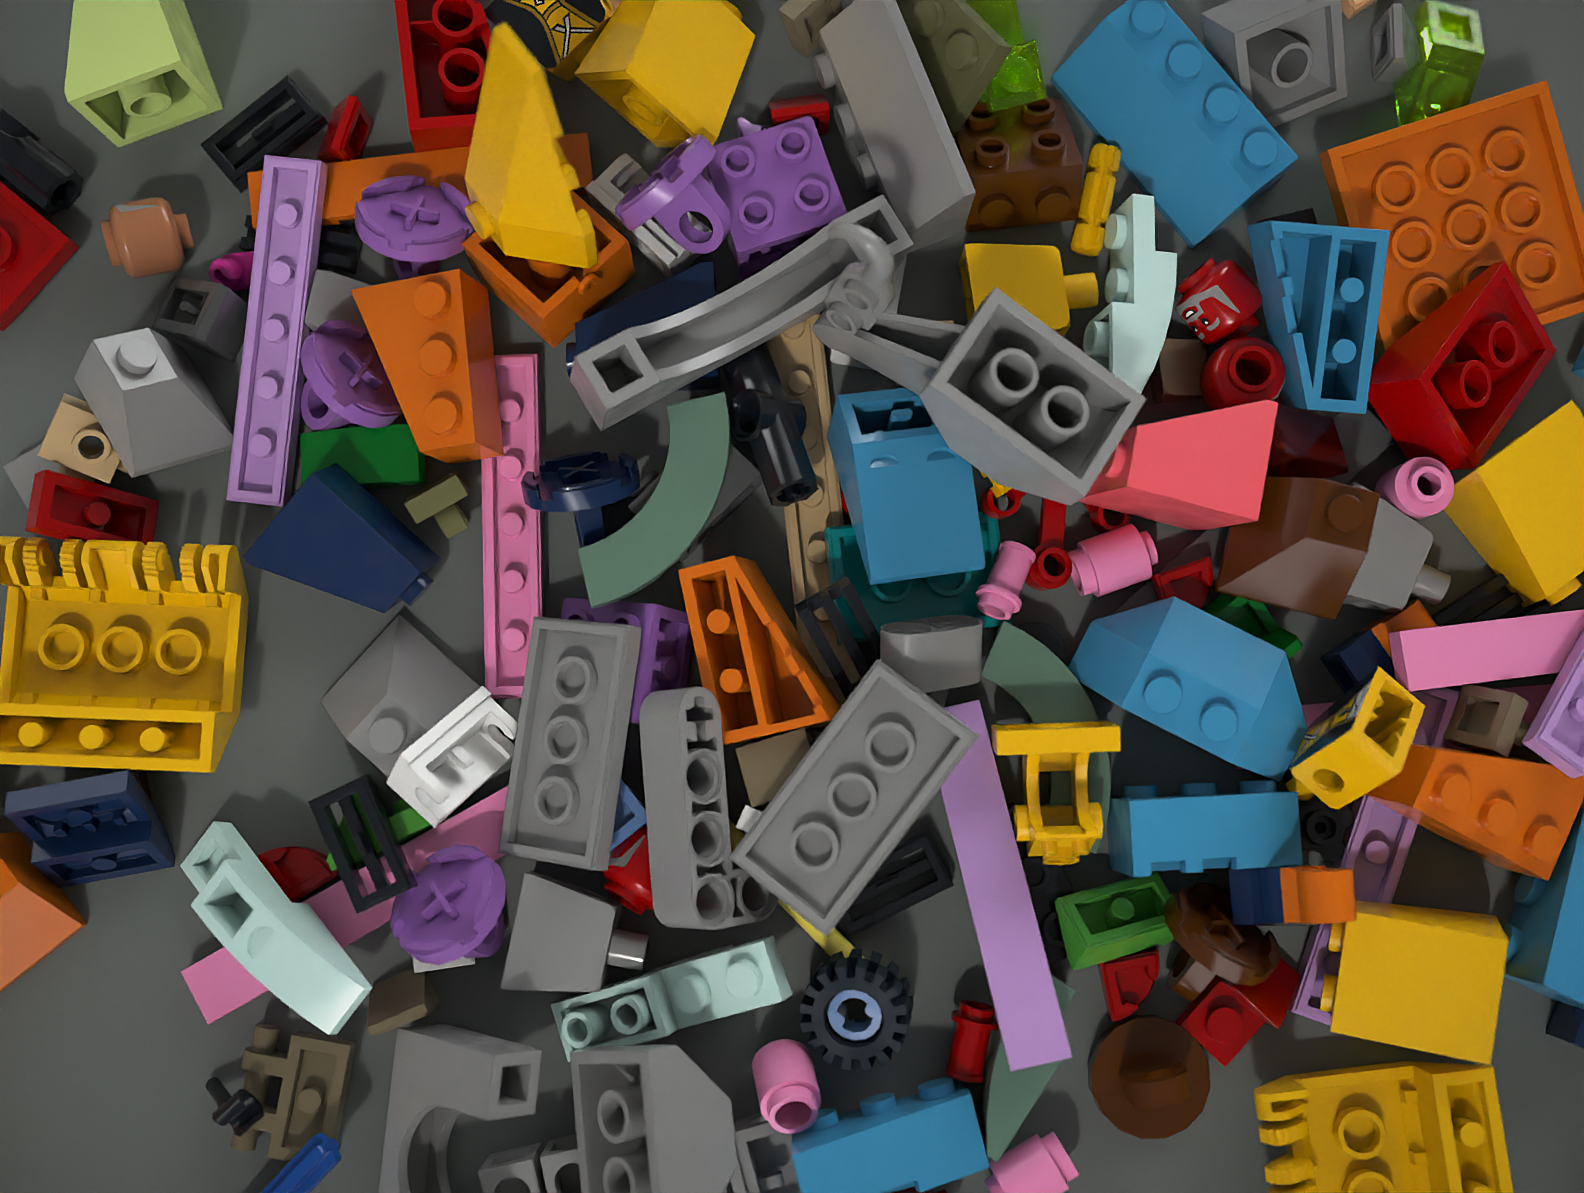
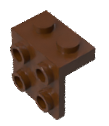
(1021, 165)

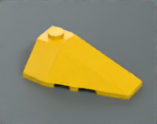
(518, 169)

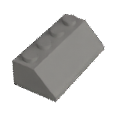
(894, 120)

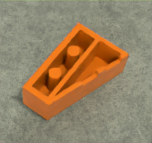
(439, 361)
(1488, 804)

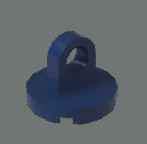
(581, 486)

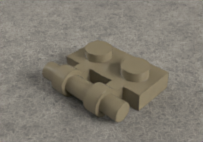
(311, 1090)

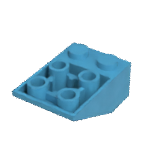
(904, 488)

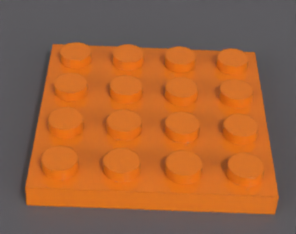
(1463, 196)

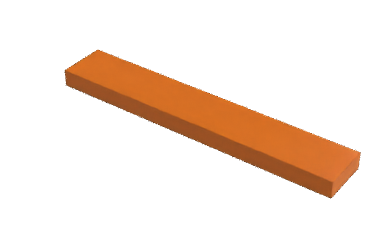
(350, 178)

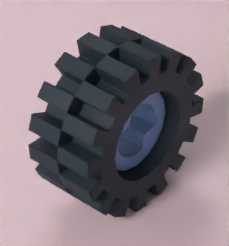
(828, 1018)

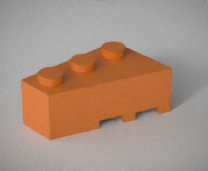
(751, 653)

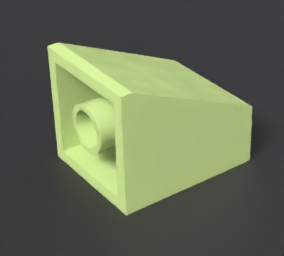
(136, 68)

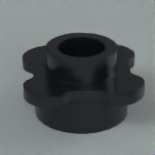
(1336, 821)

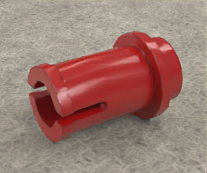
(970, 1040)

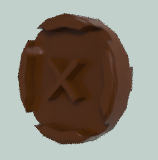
(1211, 943)
(1149, 1076)

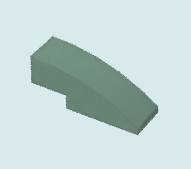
(1011, 1095)

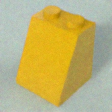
(670, 66)
(1528, 508)
(1418, 979)

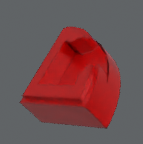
(1187, 582)
(298, 870)
(1128, 981)

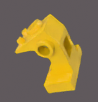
(1057, 831)

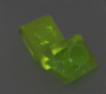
(1448, 62)
(1020, 75)

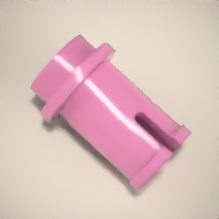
(1002, 590)

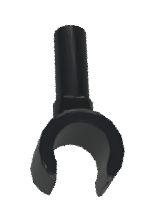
(239, 1110)

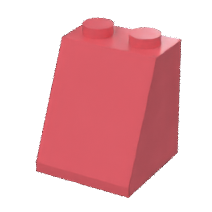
(1191, 468)

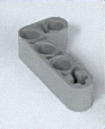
(689, 816)

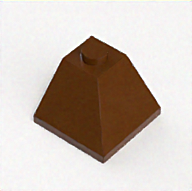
(1301, 547)

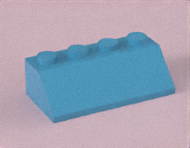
(1174, 117)

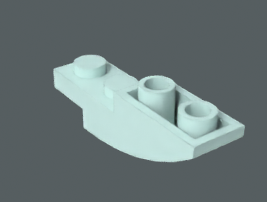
(1140, 293)
(269, 934)
(674, 997)

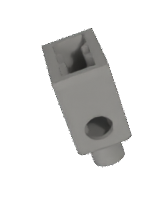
(1396, 565)
(567, 938)

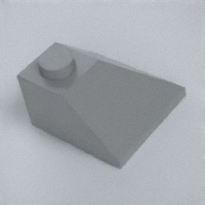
(1280, 53)
(151, 401)
(396, 694)

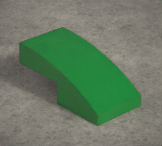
(370, 455)

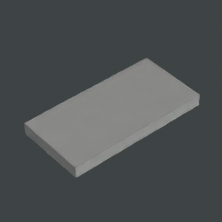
(570, 742)
(853, 797)

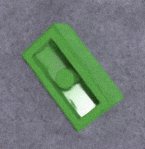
(1114, 920)

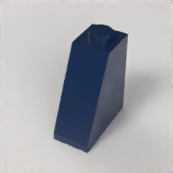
(648, 306)
(345, 544)

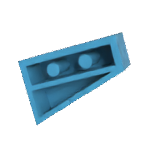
(1321, 308)

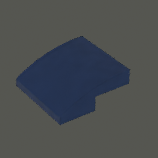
(91, 829)

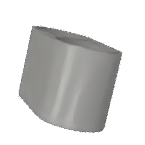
(934, 651)

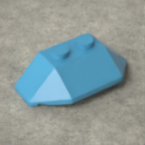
(1197, 682)

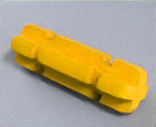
(1096, 199)

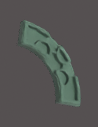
(675, 510)
(1048, 695)

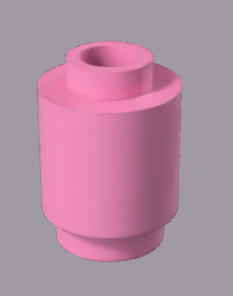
(1417, 487)
(1112, 561)
(786, 1085)
(1032, 1167)

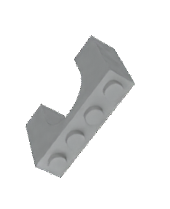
(436, 1079)

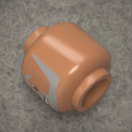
(146, 237)

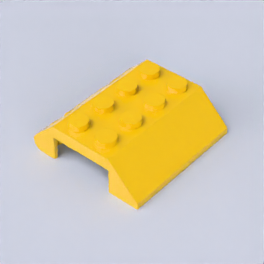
(120, 655)
(1386, 1130)

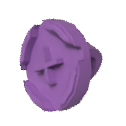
(673, 191)
(413, 223)
(347, 378)
(452, 908)

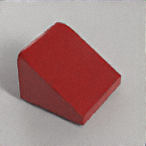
(797, 107)
(346, 132)

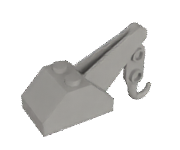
(998, 389)
(650, 1122)

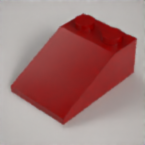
(1461, 372)

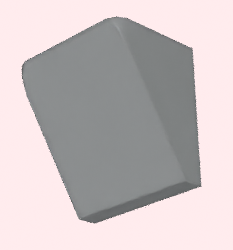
(1392, 46)
(333, 300)

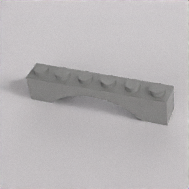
(674, 351)

